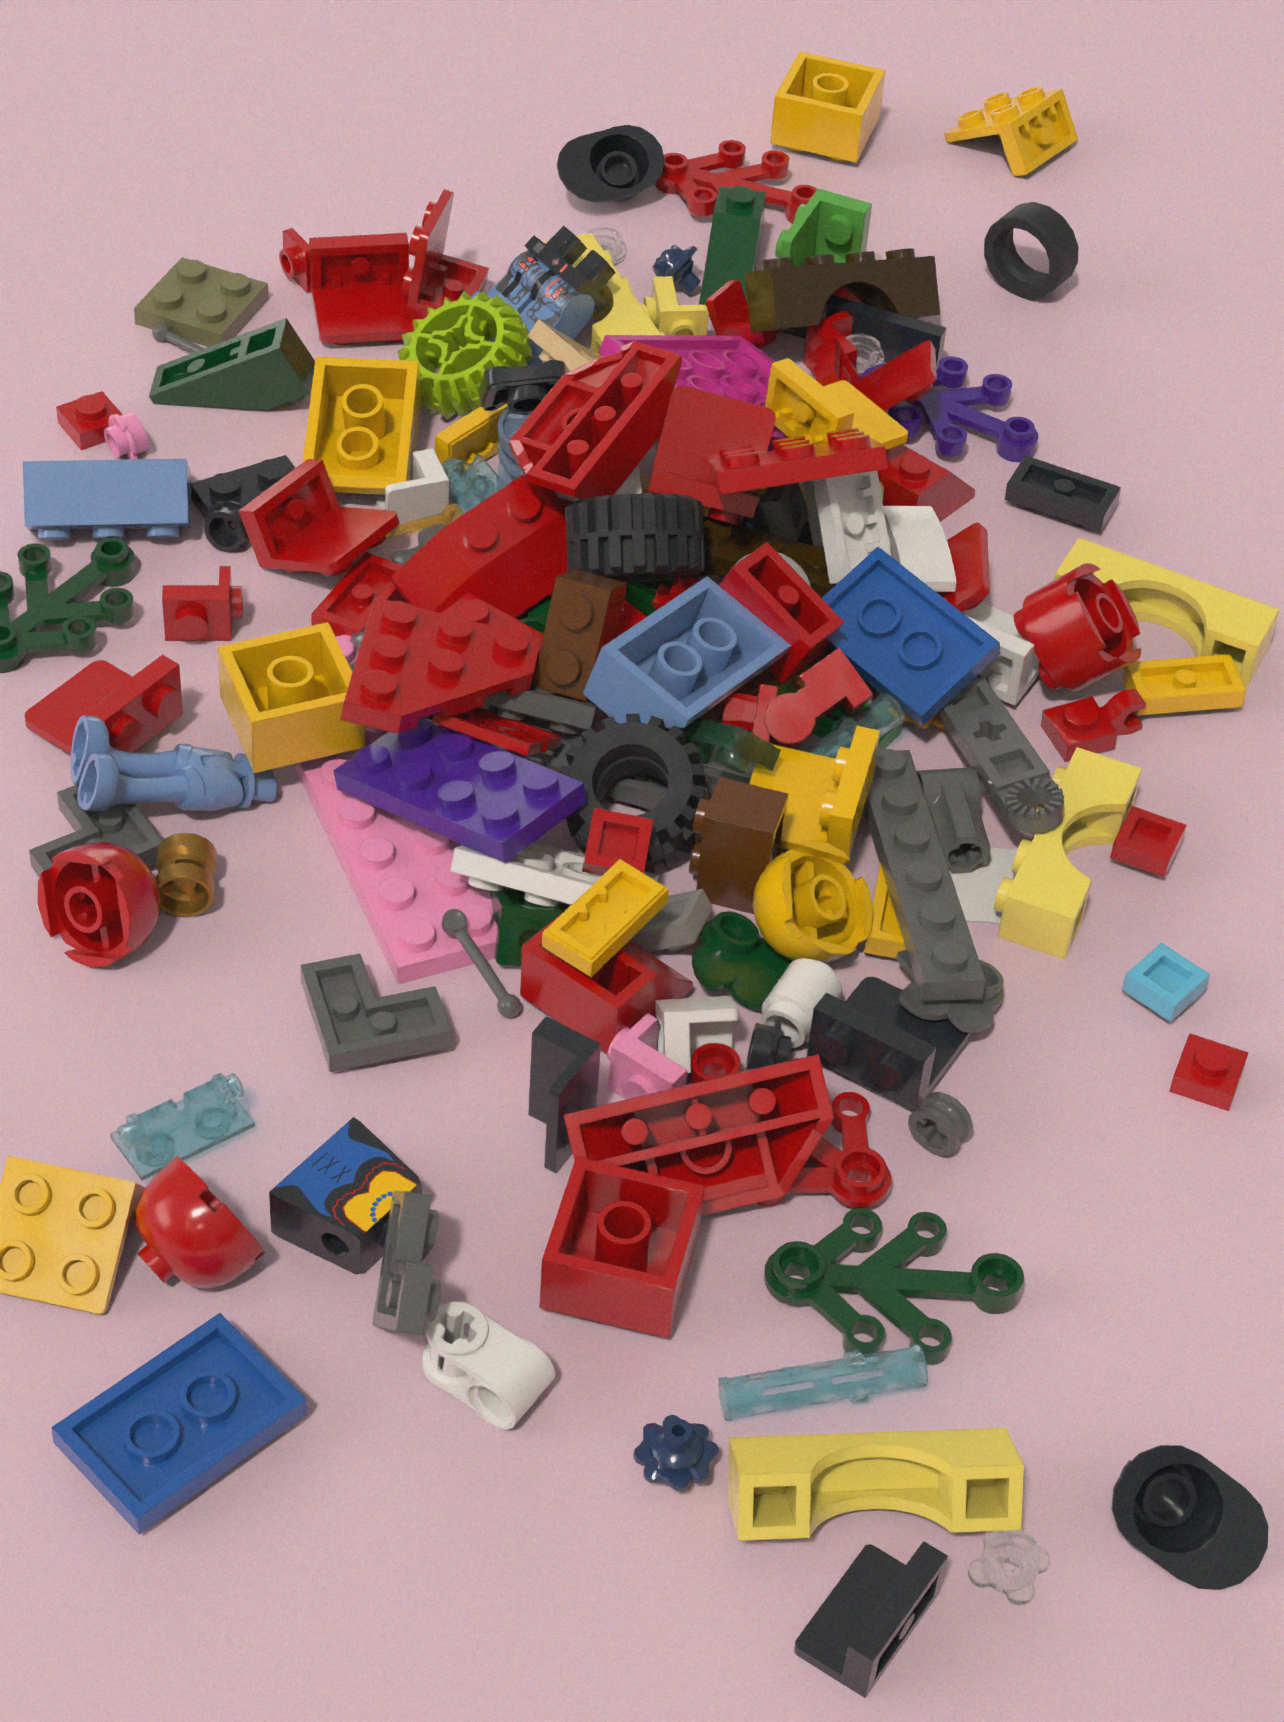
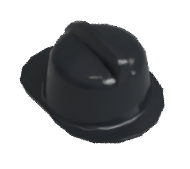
(611, 164)
(1190, 1517)

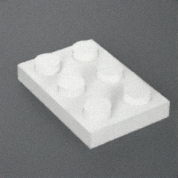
(540, 870)

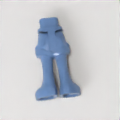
(185, 776)

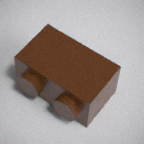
(578, 624)
(738, 840)

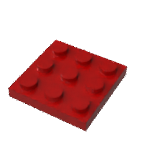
(797, 461)

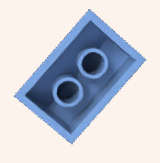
(107, 497)
(683, 658)

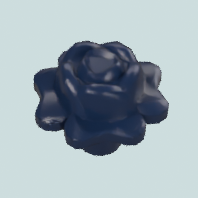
(679, 265)
(676, 1453)

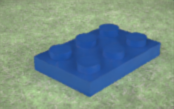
(906, 636)
(179, 1422)

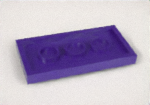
(461, 788)

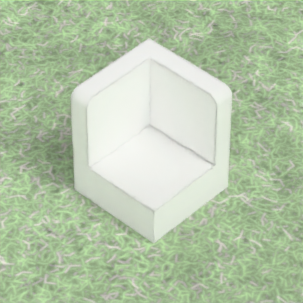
(418, 497)
(692, 1023)

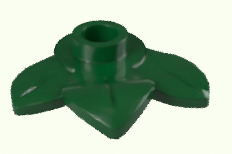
(737, 960)

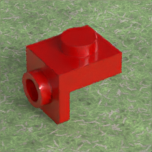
(731, 317)
(834, 326)
(202, 610)

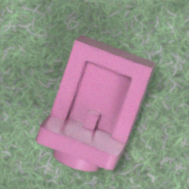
(636, 1064)

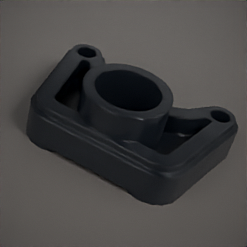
(519, 386)

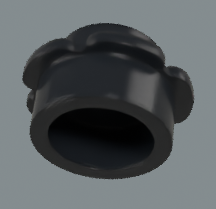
(220, 532)
(767, 1046)

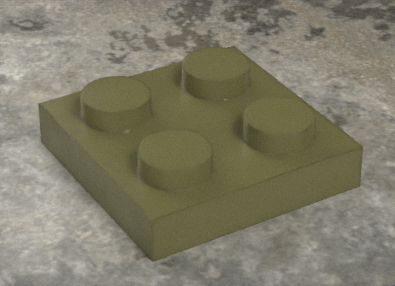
(202, 302)

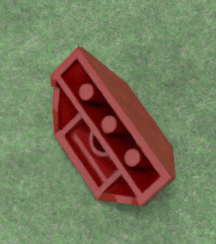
(598, 422)
(497, 551)
(730, 1133)

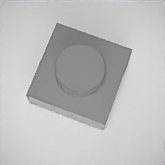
(676, 923)

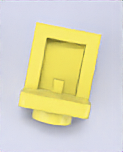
(670, 316)

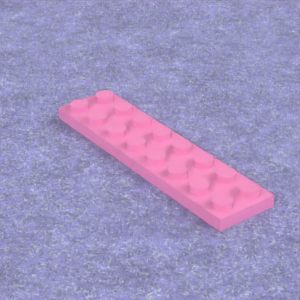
(398, 872)

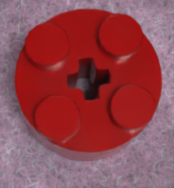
(1079, 629)

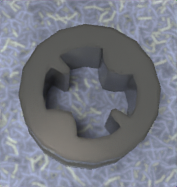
(940, 1124)

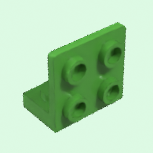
(826, 226)

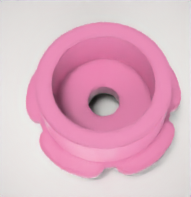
(126, 435)

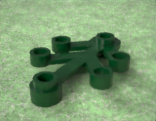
(110, 566)
(885, 1282)

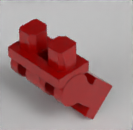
(790, 717)

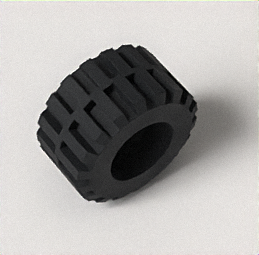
(636, 536)
(647, 750)

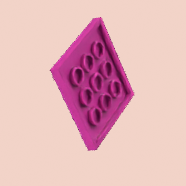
(712, 364)

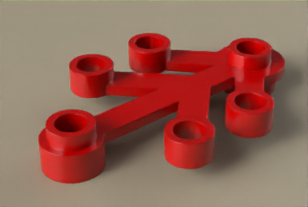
(685, 175)
(836, 1170)

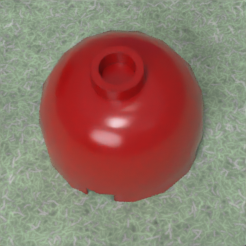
(99, 902)
(191, 1231)

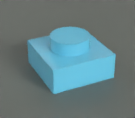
(1166, 982)

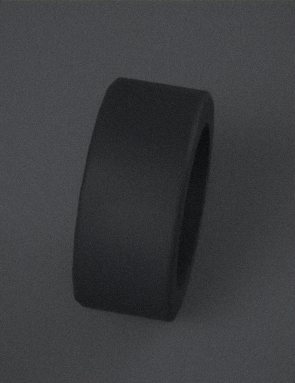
(1052, 233)

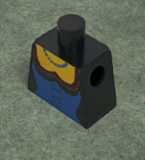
(342, 1199)

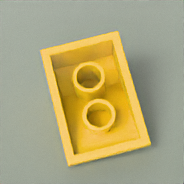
(364, 421)

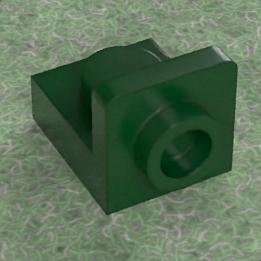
(517, 923)

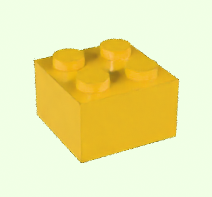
(827, 107)
(288, 696)

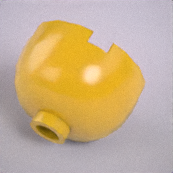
(812, 904)

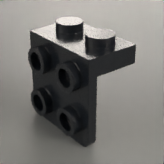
(883, 1043)

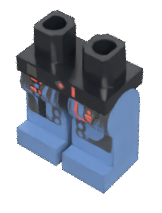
(550, 289)

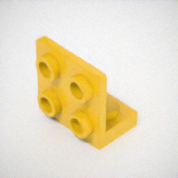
(1030, 126)
(813, 410)
(823, 791)
(62, 1233)

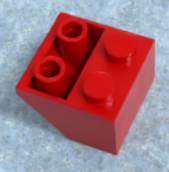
(602, 1003)

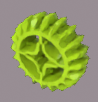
(459, 344)

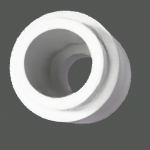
(797, 995)

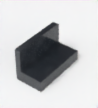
(561, 1082)
(871, 1615)

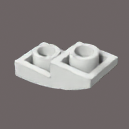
(921, 545)

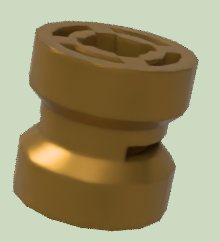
(185, 874)

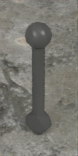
(163, 333)
(454, 925)

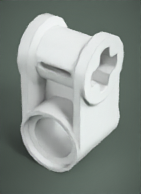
(489, 1368)

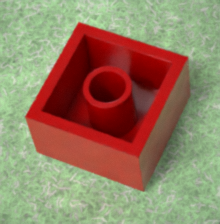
(621, 1247)

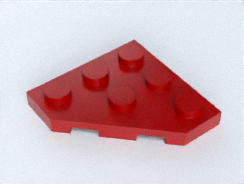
(432, 663)

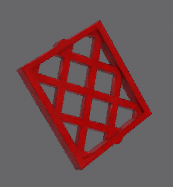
(500, 731)

